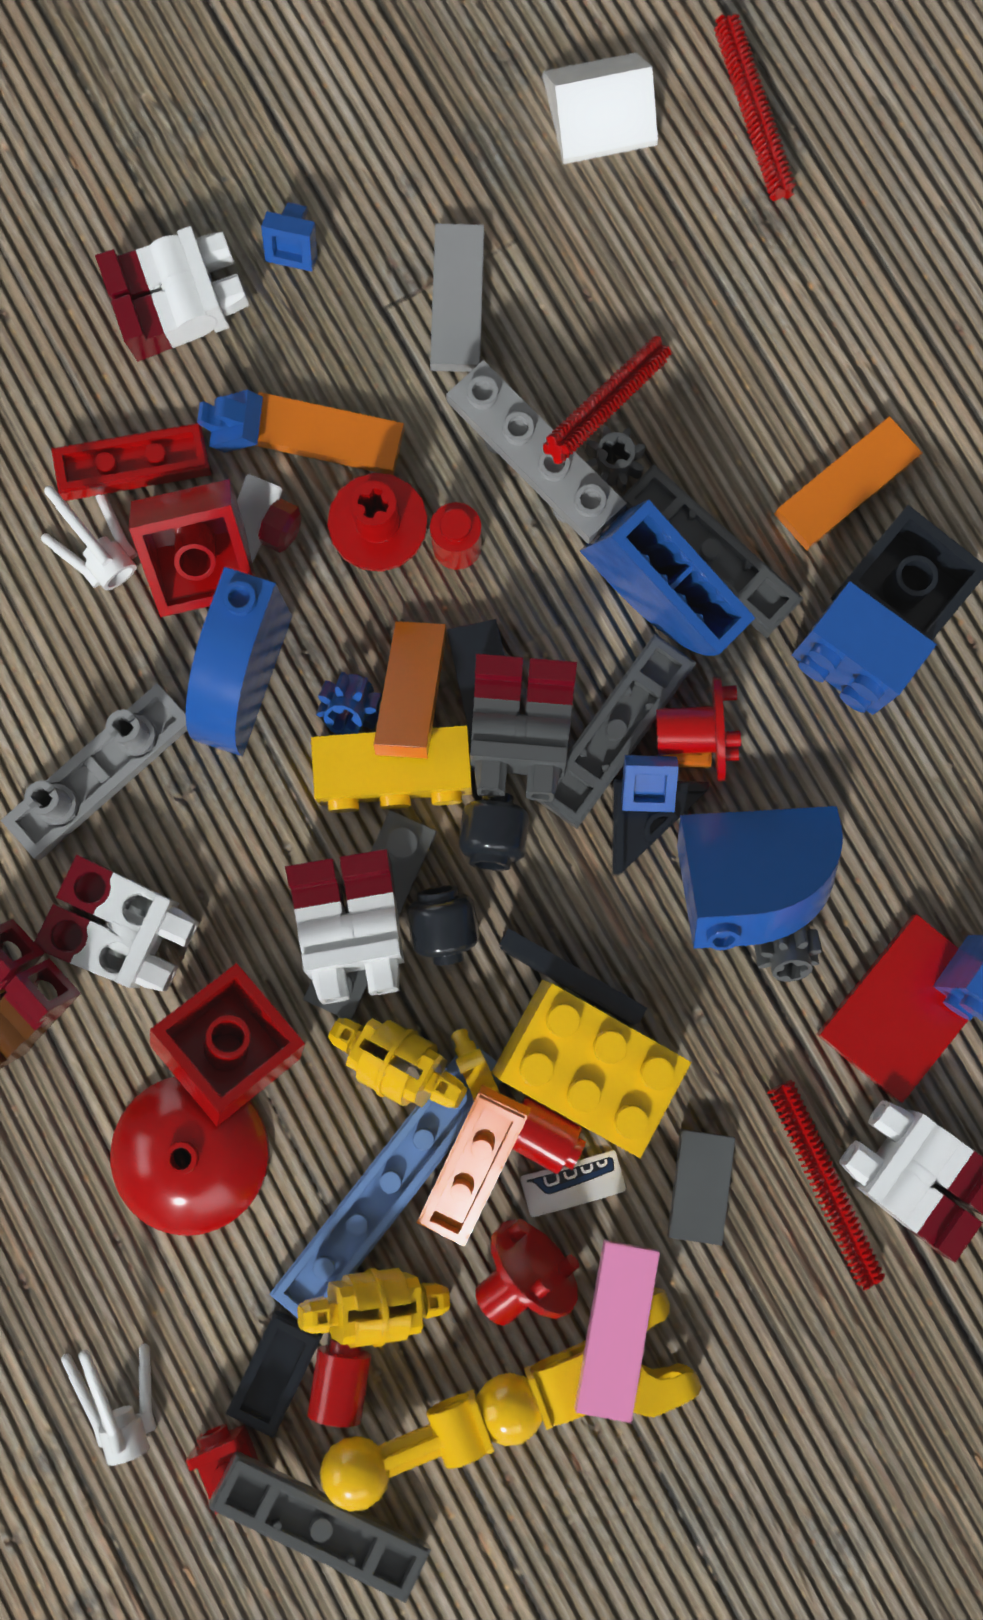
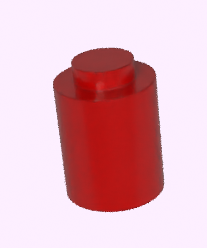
(456, 535)
(549, 1138)
(339, 1385)

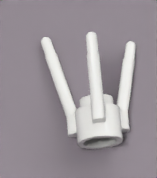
(107, 561)
(118, 1430)

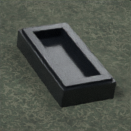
(273, 1374)

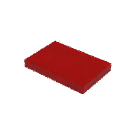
(894, 1016)

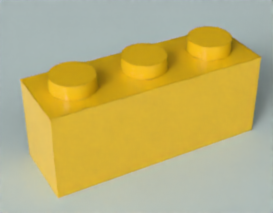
(352, 774)

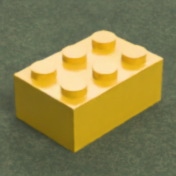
(591, 1068)

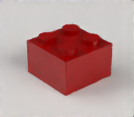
(226, 1044)

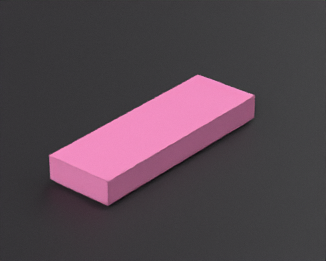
(617, 1331)

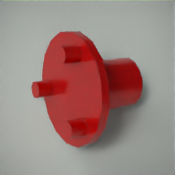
(377, 522)
(700, 729)
(527, 1275)

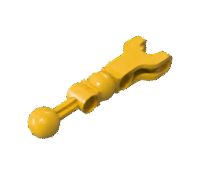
(504, 1412)

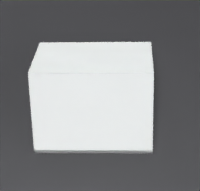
(602, 107)

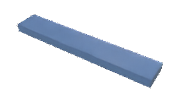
(376, 1198)

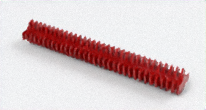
(753, 106)
(606, 400)
(827, 1185)

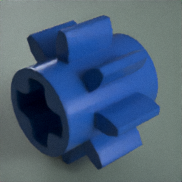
(349, 704)

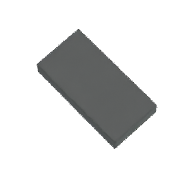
(701, 1187)

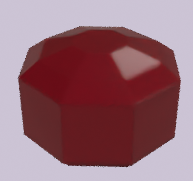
(280, 525)

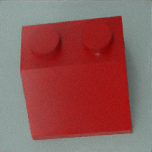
(187, 542)

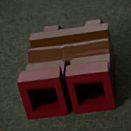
(23, 1008)

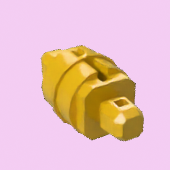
(389, 1076)
(373, 1307)

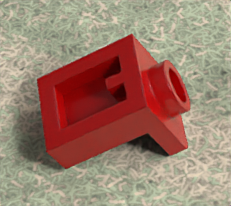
(215, 1451)

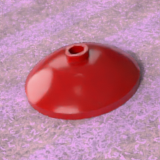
(224, 1167)

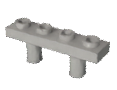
(518, 437)
(96, 772)

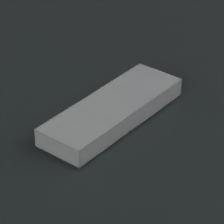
(457, 297)

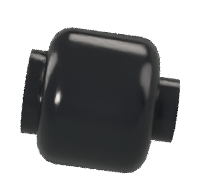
(493, 832)
(443, 924)

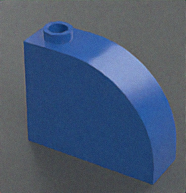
(667, 580)
(235, 660)
(756, 872)

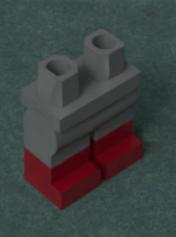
(517, 742)

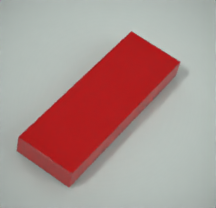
(131, 461)

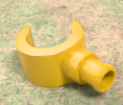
(472, 1063)

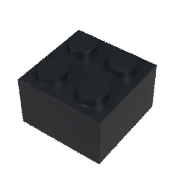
(917, 573)

